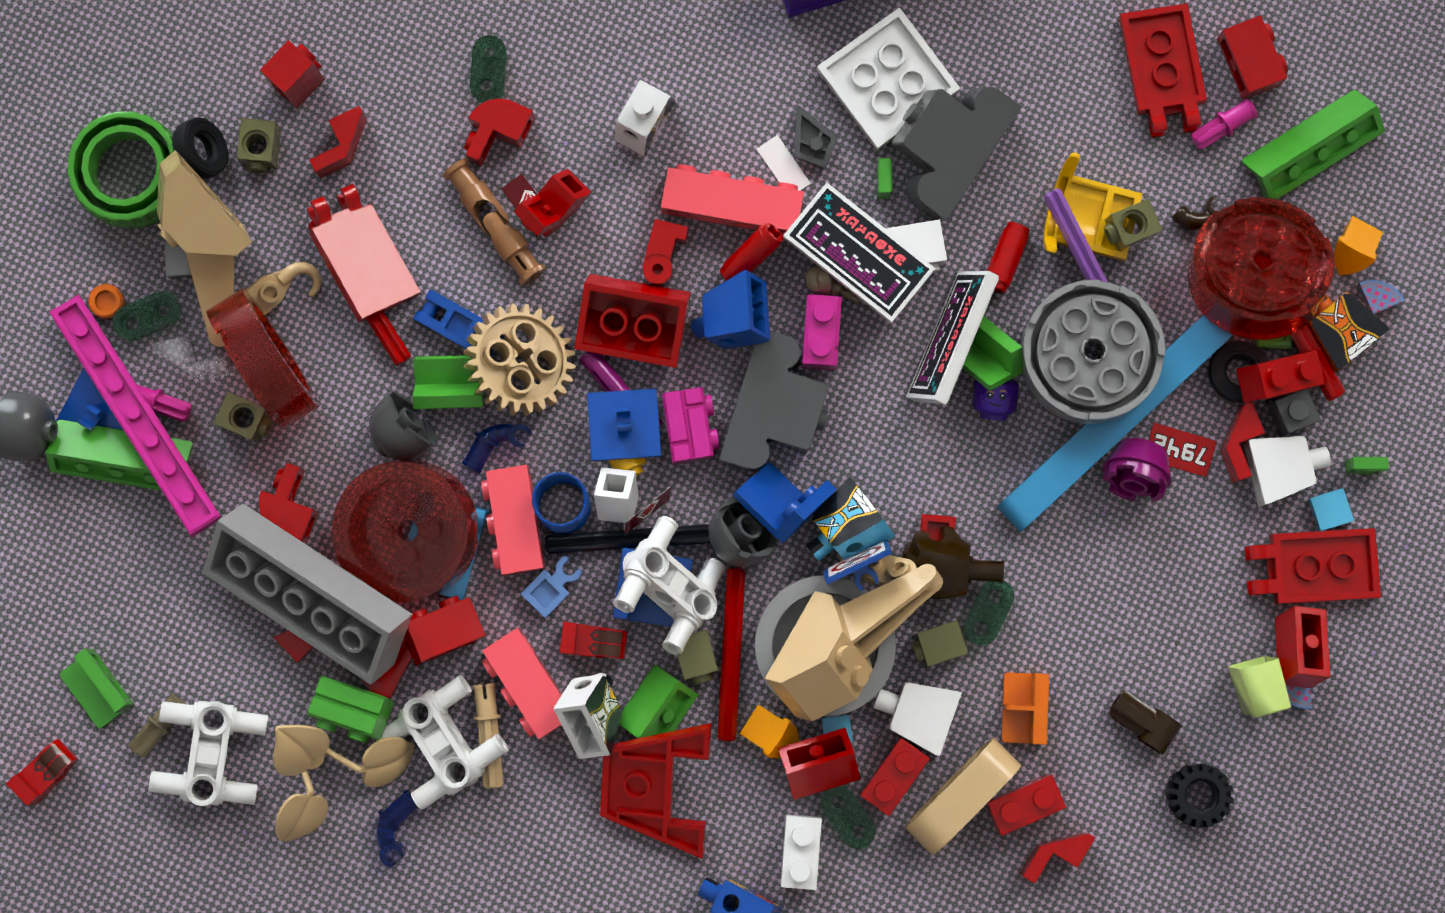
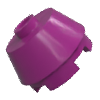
(1138, 469)

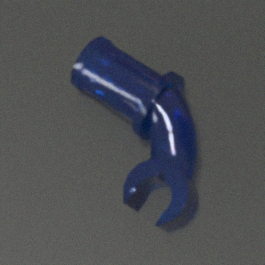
(487, 440)
(389, 823)

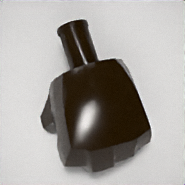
(952, 561)

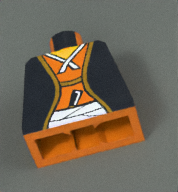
(1345, 329)

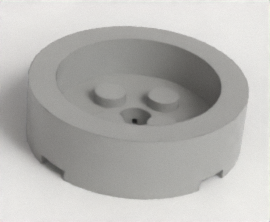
(1083, 387)
(783, 615)

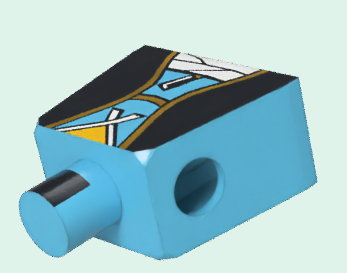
(848, 524)

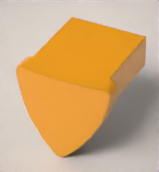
(1356, 247)
(769, 731)

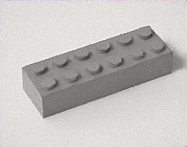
(306, 593)

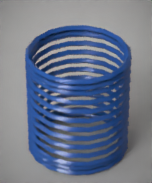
(554, 479)

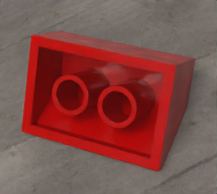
(632, 320)

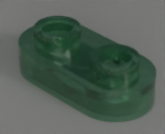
(488, 68)
(147, 313)
(989, 613)
(847, 817)

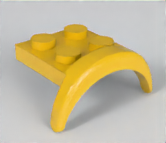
(1090, 204)

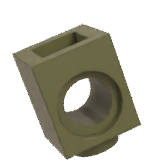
(252, 131)
(1145, 219)
(231, 410)
(939, 644)
(698, 658)

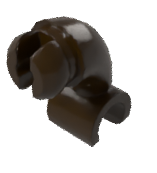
(1192, 220)

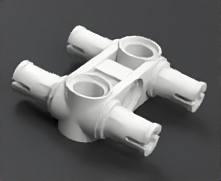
(669, 585)
(443, 742)
(208, 753)

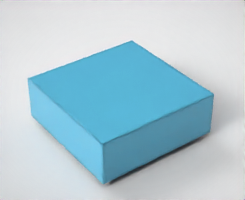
(1330, 509)

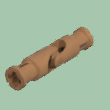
(506, 239)

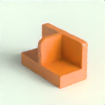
(1025, 708)

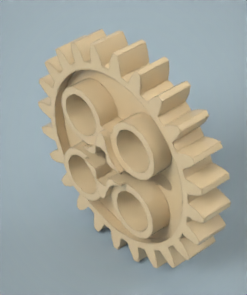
(496, 376)

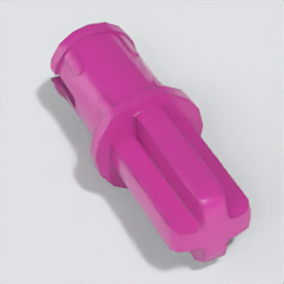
(1224, 124)
(166, 405)

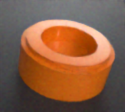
(106, 300)

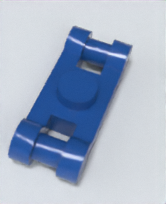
(455, 324)

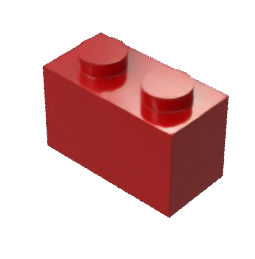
(1252, 57)
(293, 73)
(1280, 376)
(443, 630)
(1303, 646)
(819, 763)
(894, 776)
(1025, 804)

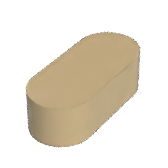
(962, 796)

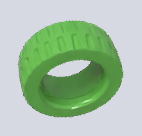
(89, 149)

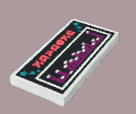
(859, 253)
(952, 337)

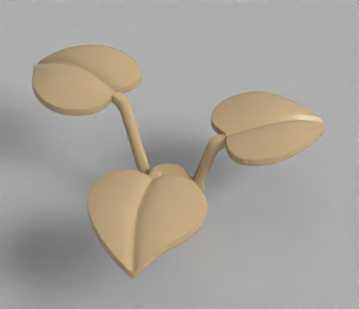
(303, 749)

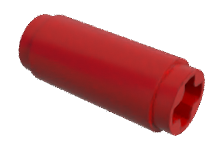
(752, 251)
(1008, 254)

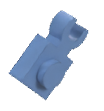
(547, 590)

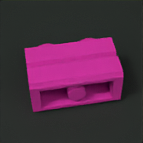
(821, 332)
(689, 426)

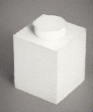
(616, 495)

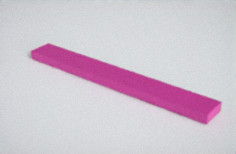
(135, 416)

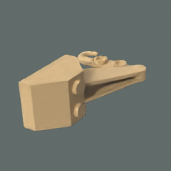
(211, 238)
(830, 645)

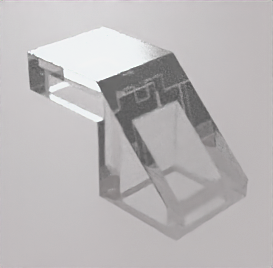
(182, 354)

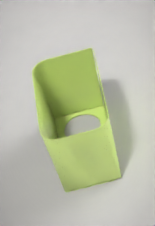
(1260, 686)

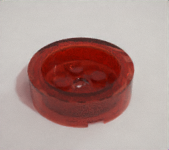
(1252, 300)
(262, 358)
(371, 538)

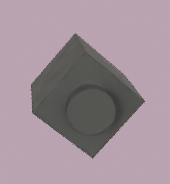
(1293, 412)

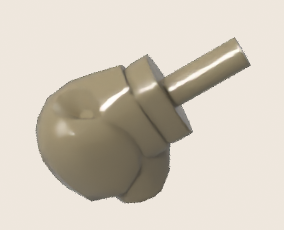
(822, 283)

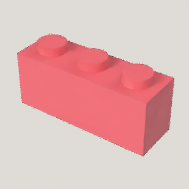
(513, 521)
(525, 682)

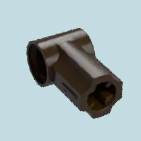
(1152, 726)

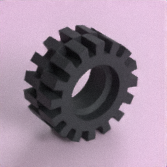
(1178, 795)

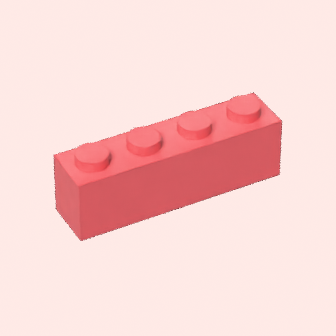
(728, 200)

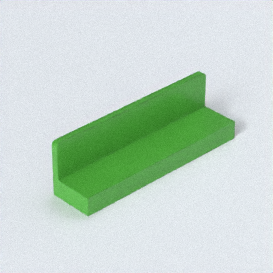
(1315, 144)
(102, 455)

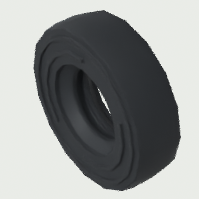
(212, 140)
(1220, 360)

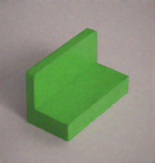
(993, 356)
(444, 383)
(96, 688)
(657, 705)

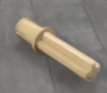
(488, 727)

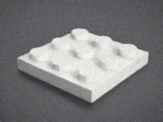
(884, 76)

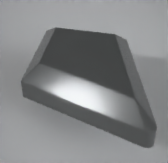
(812, 140)

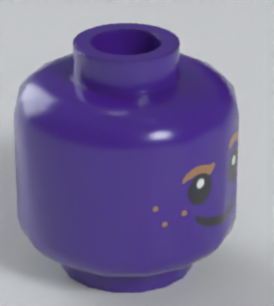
(996, 403)

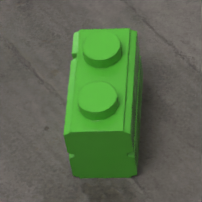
(351, 709)

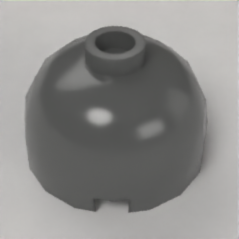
(25, 426)
(398, 429)
(739, 536)

